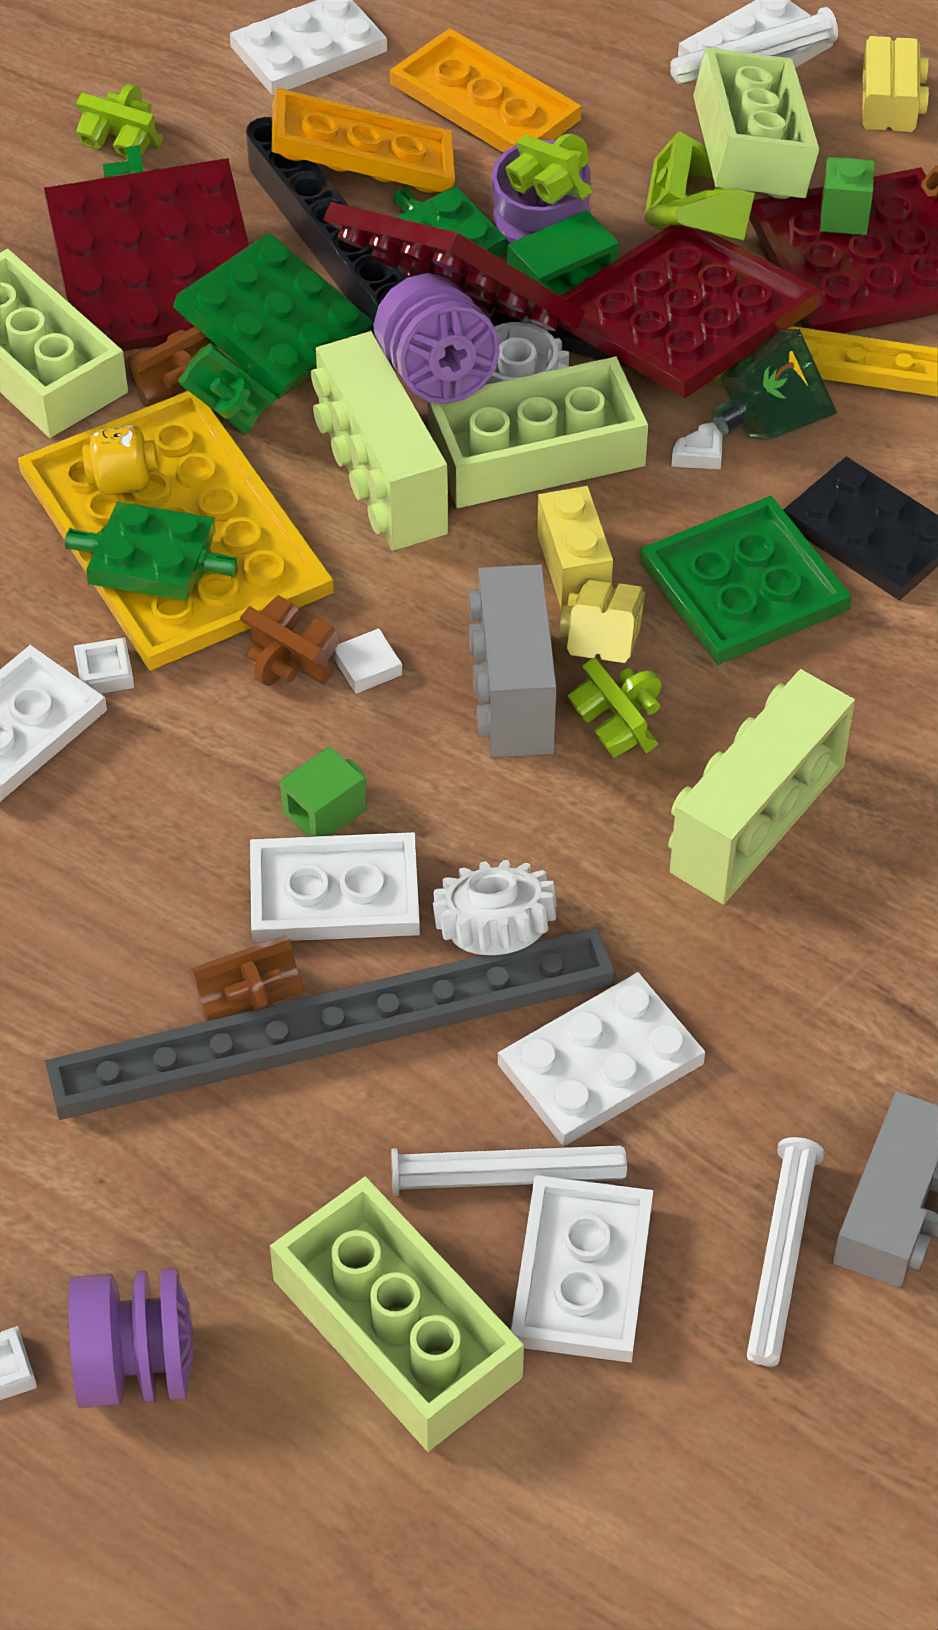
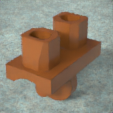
(161, 367)
(281, 650)
(247, 979)

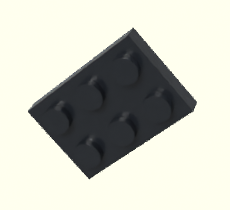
(869, 527)

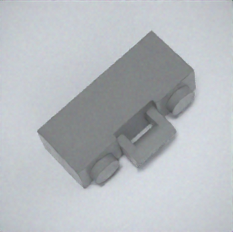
(888, 1211)

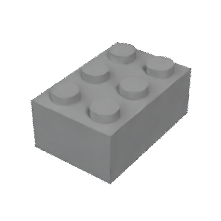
(515, 661)

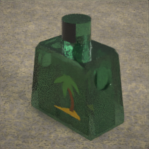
(774, 389)

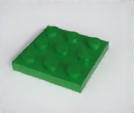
(270, 313)
(745, 579)

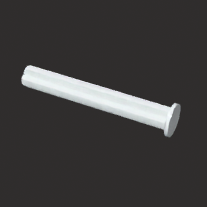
(767, 42)
(506, 1167)
(782, 1249)

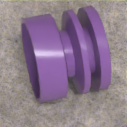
(524, 214)
(436, 338)
(128, 1338)

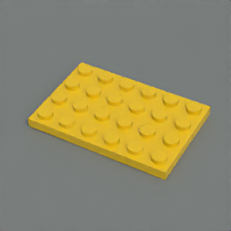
(196, 475)

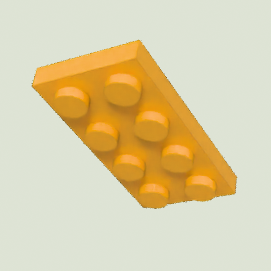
(483, 92)
(362, 141)

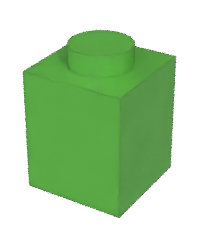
(847, 195)
(324, 794)

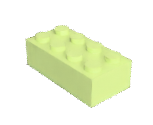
(755, 123)
(50, 354)
(540, 432)
(381, 441)
(759, 785)
(397, 1313)

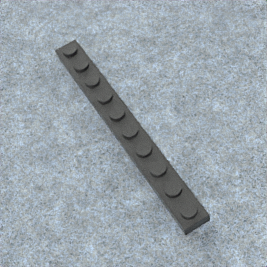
(327, 1023)

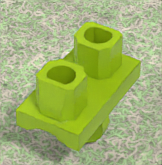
(120, 116)
(550, 167)
(627, 725)

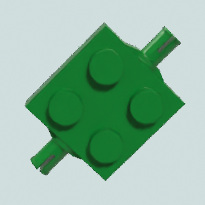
(455, 213)
(151, 551)

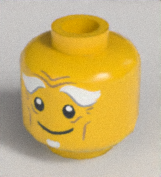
(119, 460)

